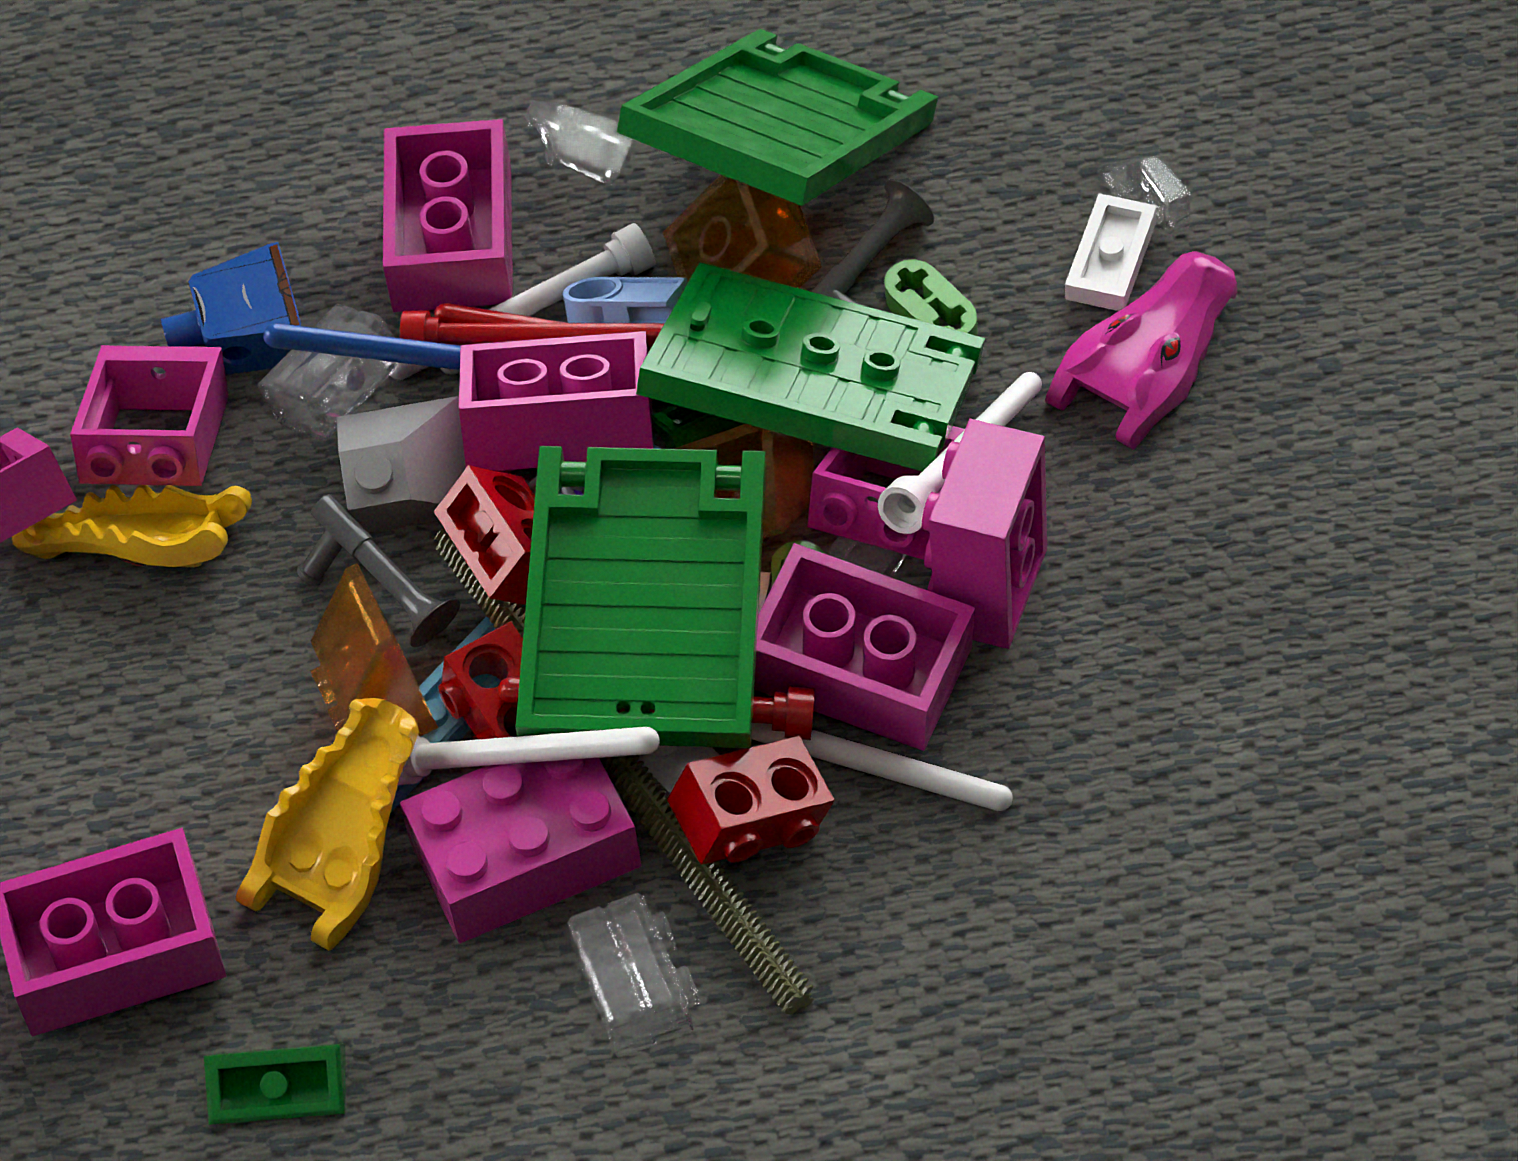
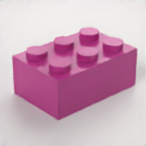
(447, 215)
(552, 394)
(989, 526)
(866, 644)
(519, 839)
(107, 932)

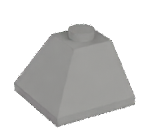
(400, 462)

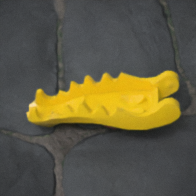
(141, 529)
(332, 825)

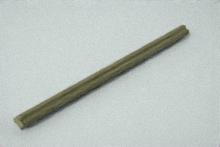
(660, 821)

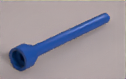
(363, 346)

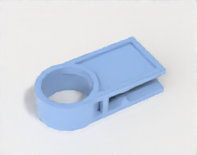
(622, 299)

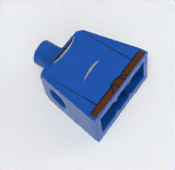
(234, 309)

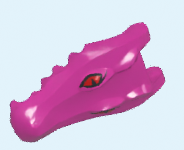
(1150, 348)

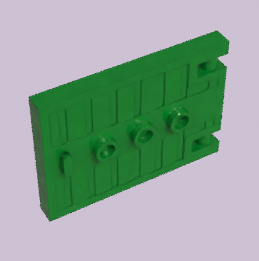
(777, 116)
(811, 367)
(643, 596)

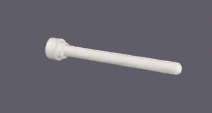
(624, 254)
(904, 499)
(526, 749)
(897, 768)

